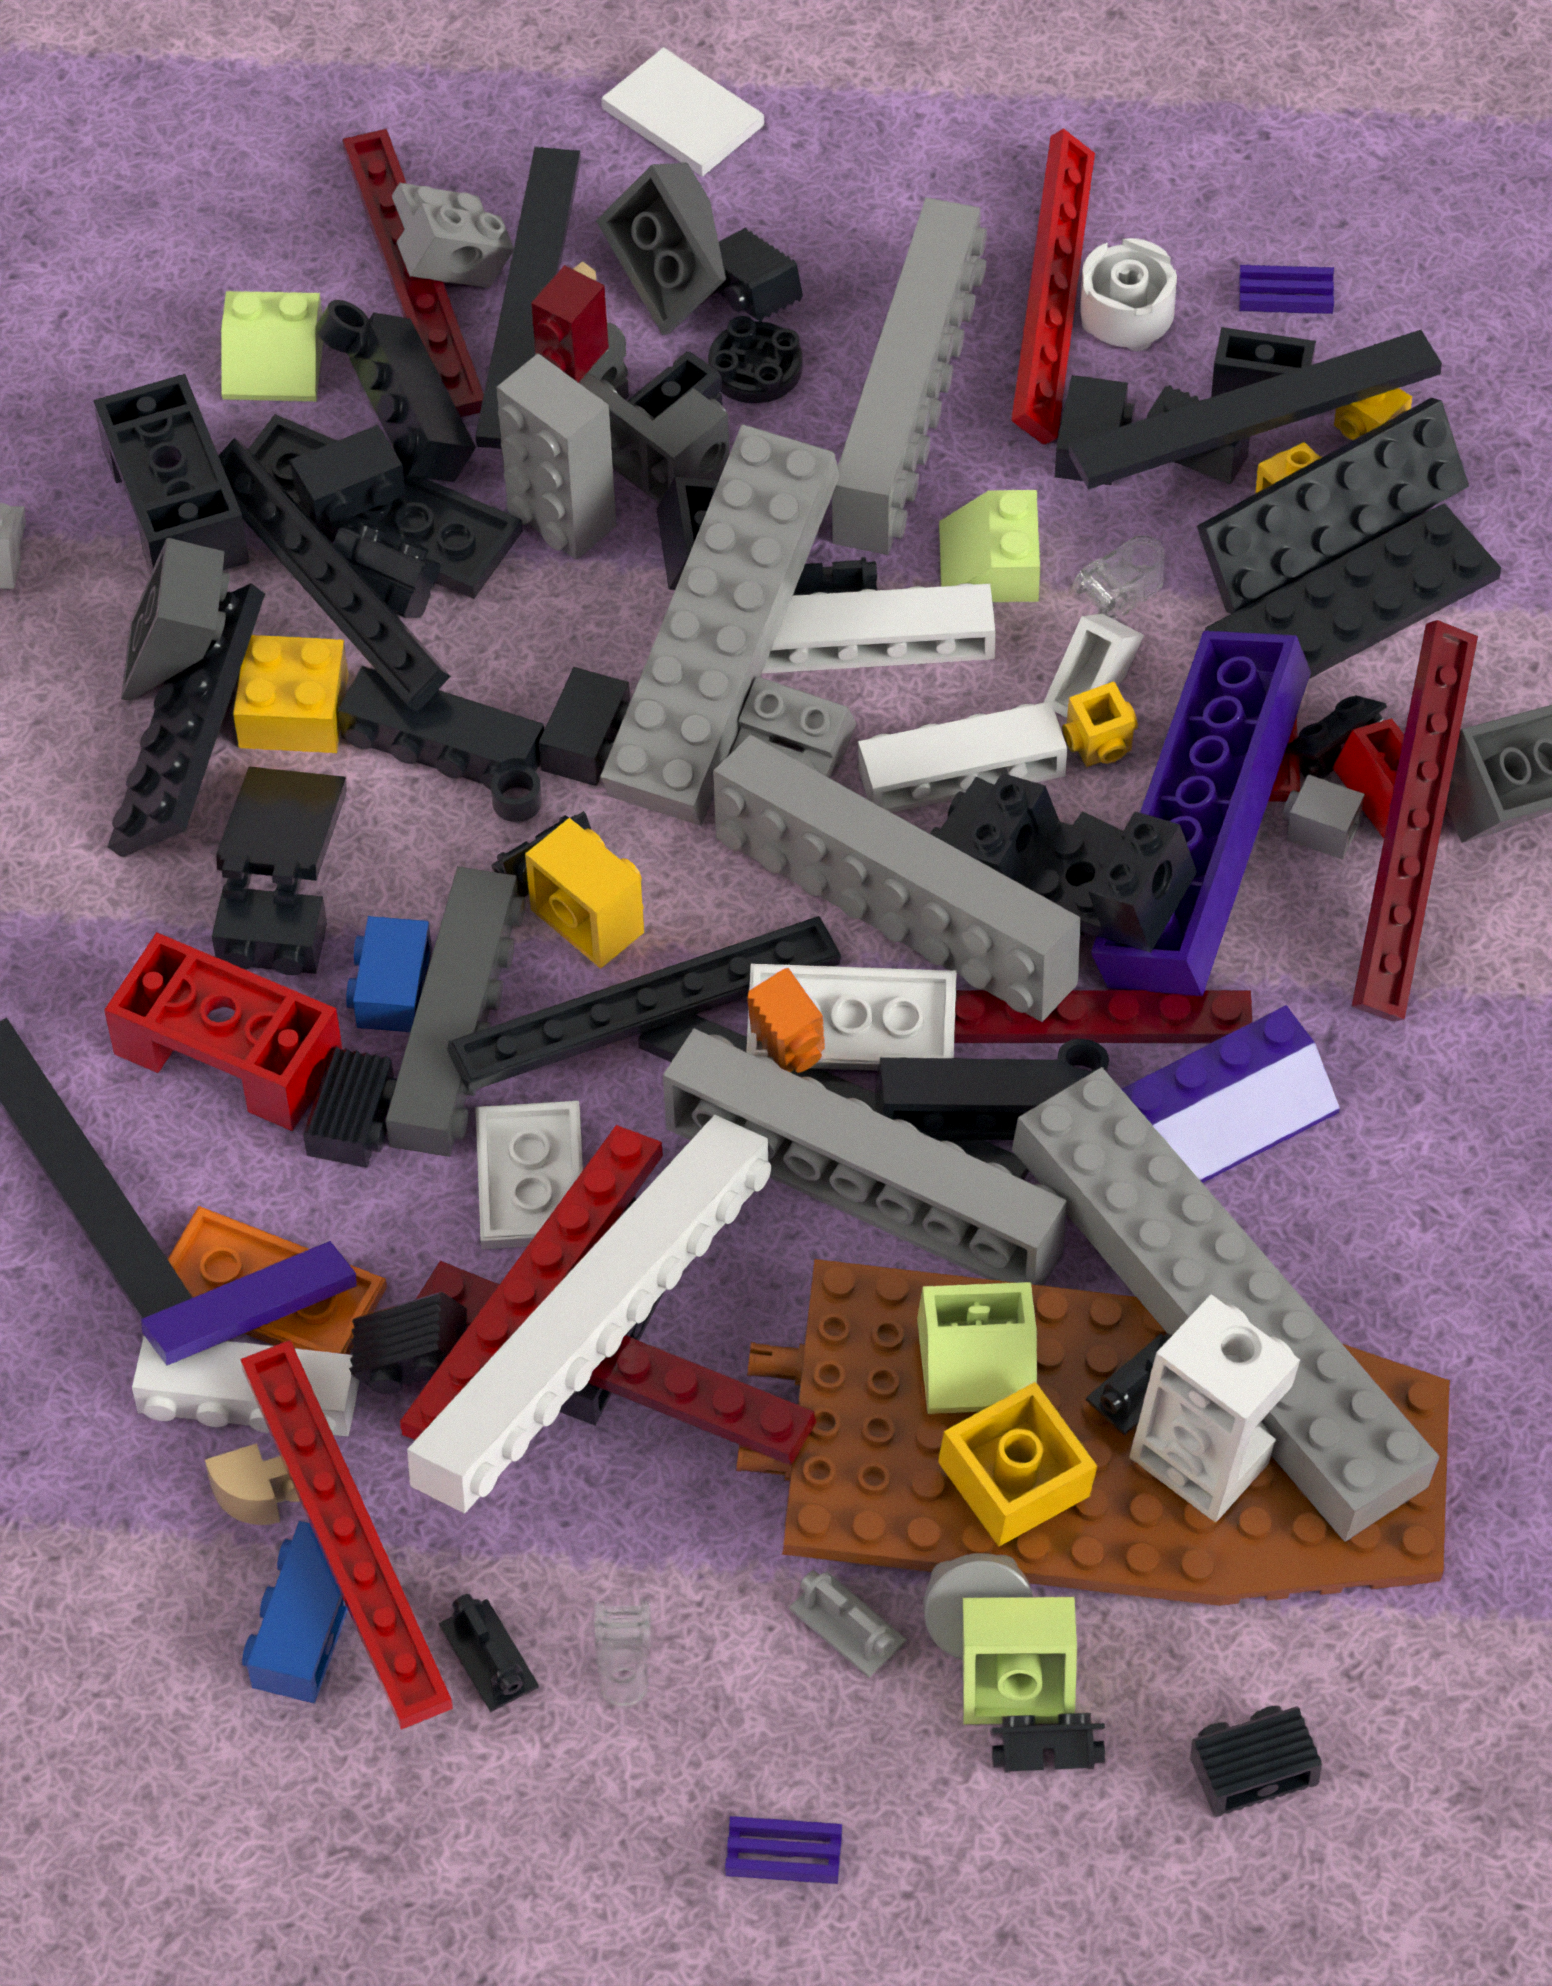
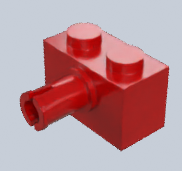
(1370, 767)

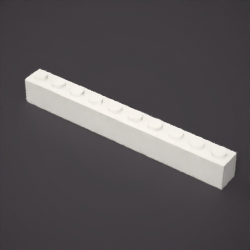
(588, 1315)

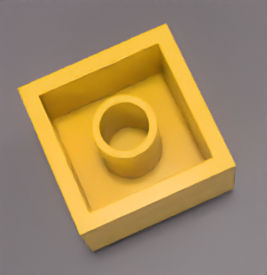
(291, 694)
(585, 892)
(1017, 1463)

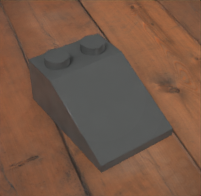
(666, 242)
(175, 615)
(1502, 774)

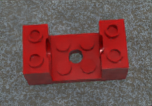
(271, 1042)

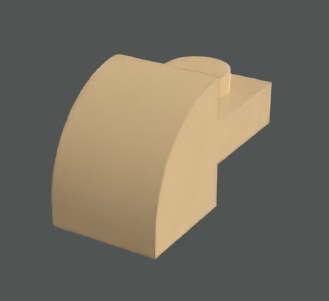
(249, 1486)

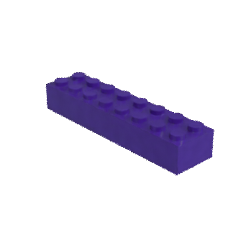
(1215, 785)

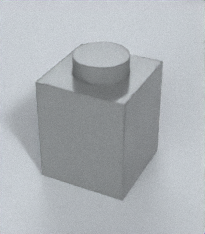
(1323, 816)

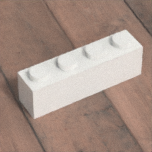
(945, 758)
(216, 1392)

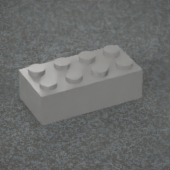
(557, 456)

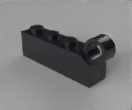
(401, 389)
(450, 736)
(978, 1095)

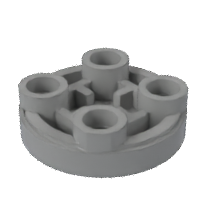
(967, 1577)

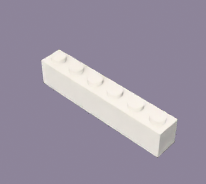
(885, 628)

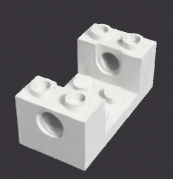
(1205, 1412)

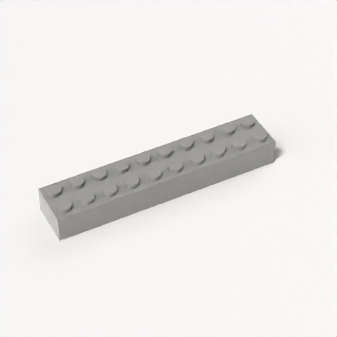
(1179, 1246)

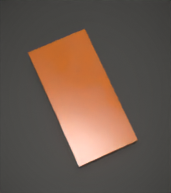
(223, 1250)

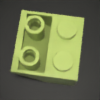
(976, 1344)

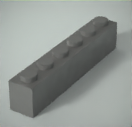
(454, 1002)

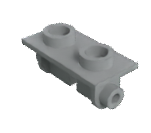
(846, 1622)

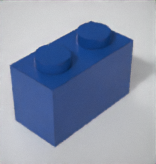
(390, 974)

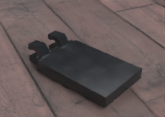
(279, 830)

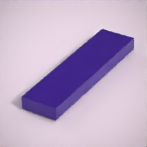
(248, 1303)

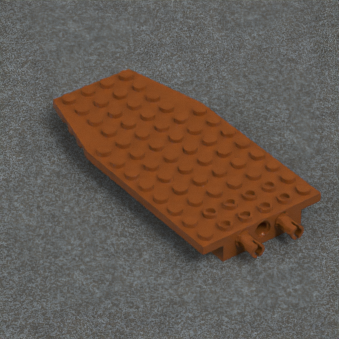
(878, 1497)

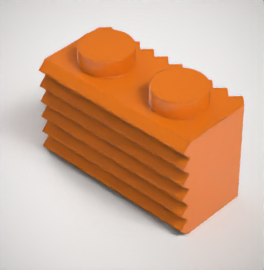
(786, 1022)

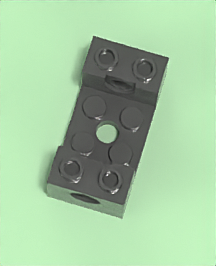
(680, 442)

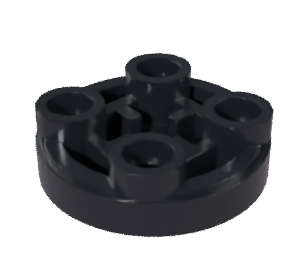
(756, 360)

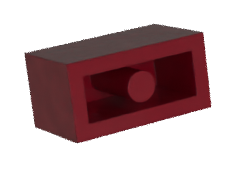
(571, 322)

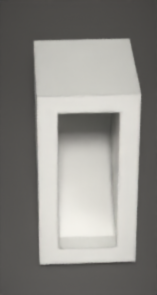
(1096, 656)

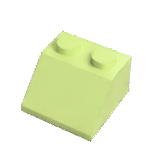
(270, 346)
(994, 544)
(1018, 1658)

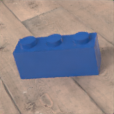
(298, 1622)

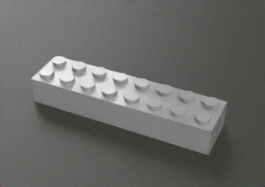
(908, 377)
(720, 624)
(897, 878)
(870, 1163)

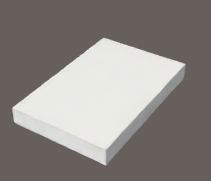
(682, 111)
(524, 1167)

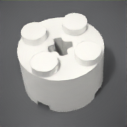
(1128, 293)

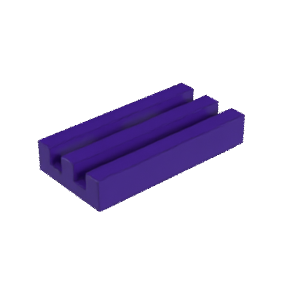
(1286, 282)
(784, 1830)

